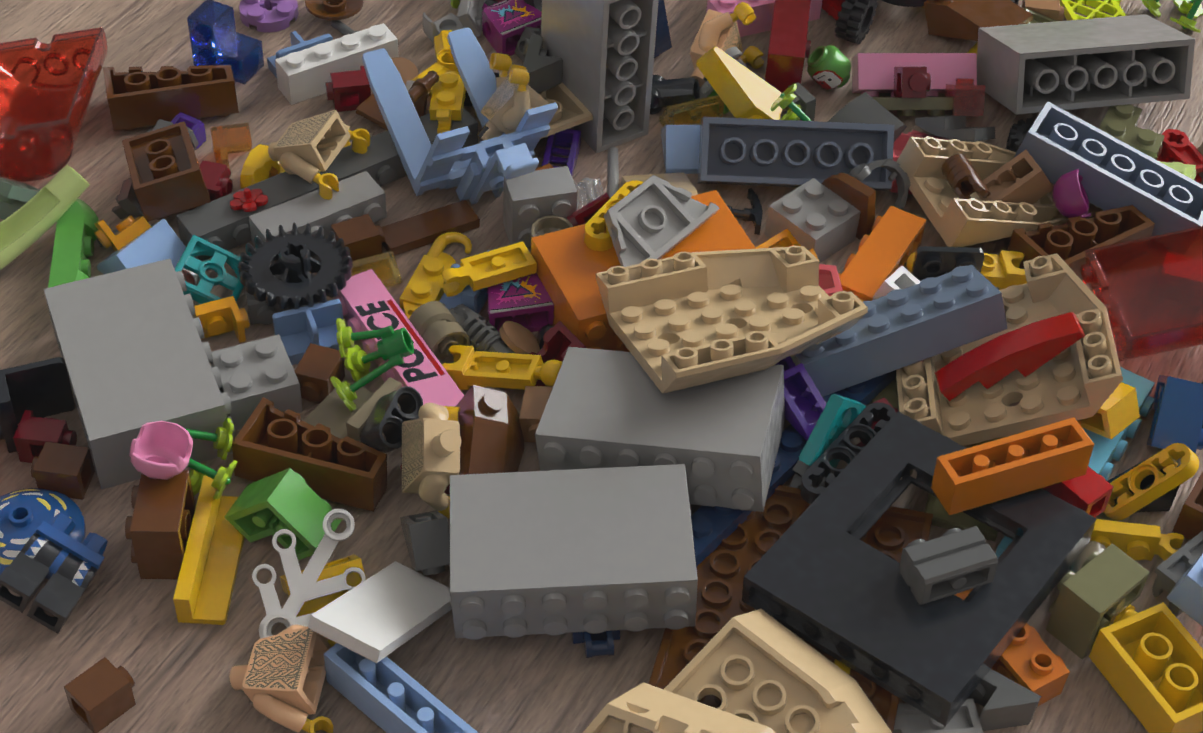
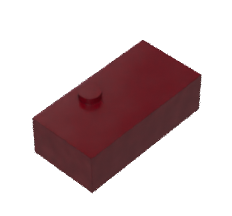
(788, 43)

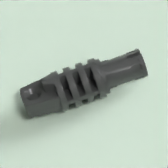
(480, 331)

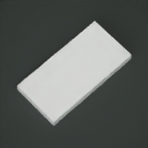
(383, 611)

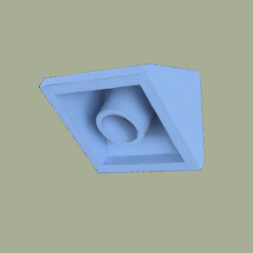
(681, 148)
(151, 246)

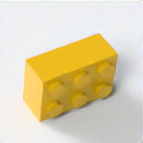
(1154, 669)

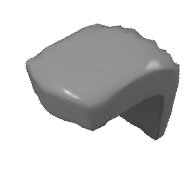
(448, 22)

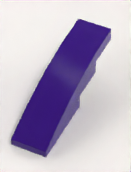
(802, 398)

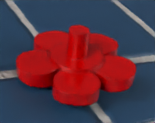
(248, 200)

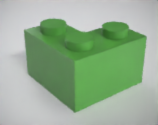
(279, 504)

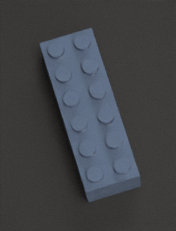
(790, 151)
(1113, 171)
(907, 329)

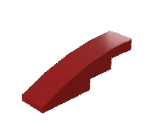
(1018, 349)

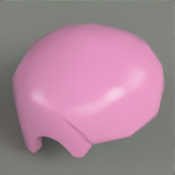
(161, 450)

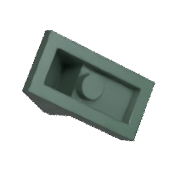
(14, 195)

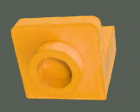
(127, 231)
(222, 317)

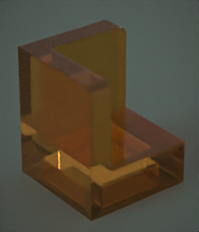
(230, 140)

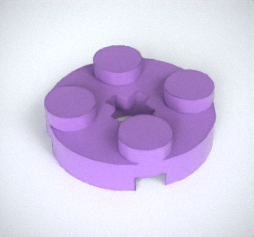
(275, 19)

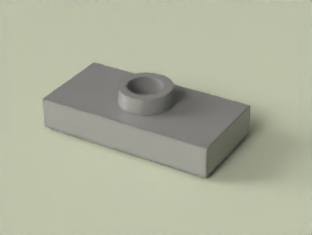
(471, 15)

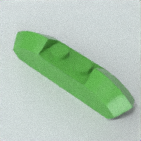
(73, 245)

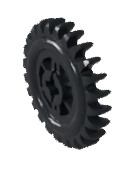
(295, 259)

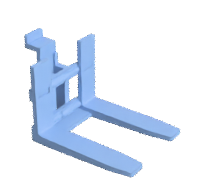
(445, 161)

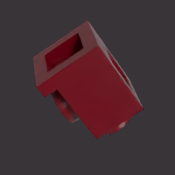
(911, 82)
(348, 89)
(216, 179)
(35, 431)

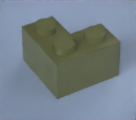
(1122, 124)
(1094, 598)

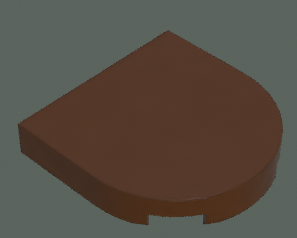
(857, 195)

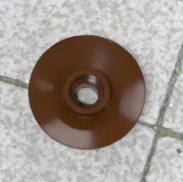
(333, 8)

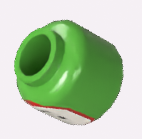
(829, 67)

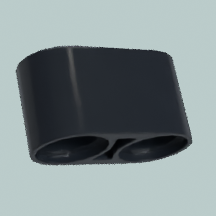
(388, 418)

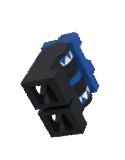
(62, 561)

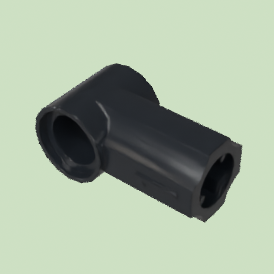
(672, 92)

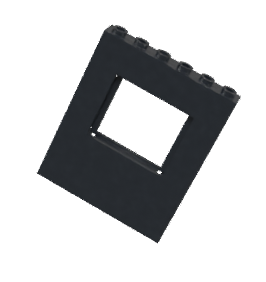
(858, 605)

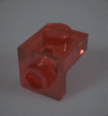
(967, 97)

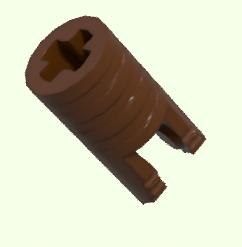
(963, 177)

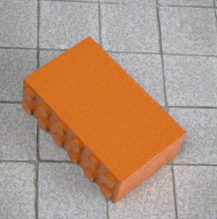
(570, 270)

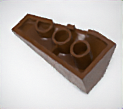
(489, 432)

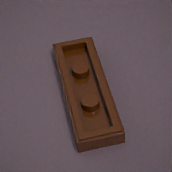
(428, 226)

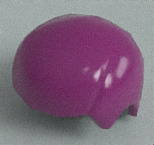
(1071, 196)

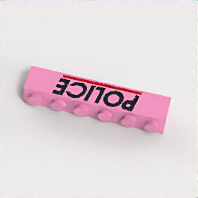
(371, 307)

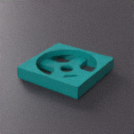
(201, 292)
(830, 427)

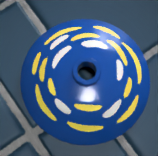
(23, 513)

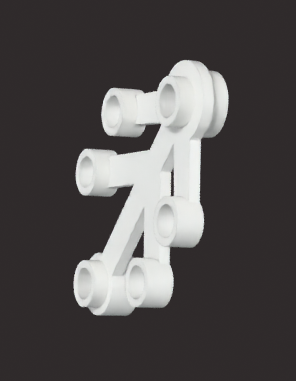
(303, 585)

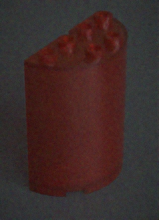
(46, 100)
(1150, 291)

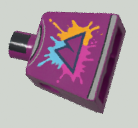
(506, 21)
(522, 302)

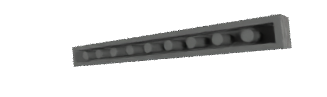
(231, 227)

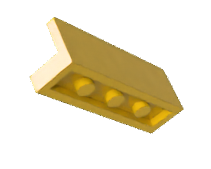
(208, 561)

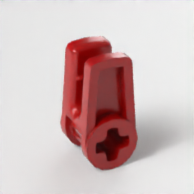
(1178, 148)

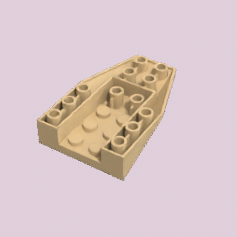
(970, 220)

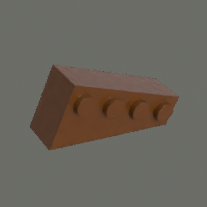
(145, 97)
(1081, 234)
(331, 466)

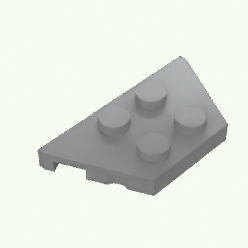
(654, 220)

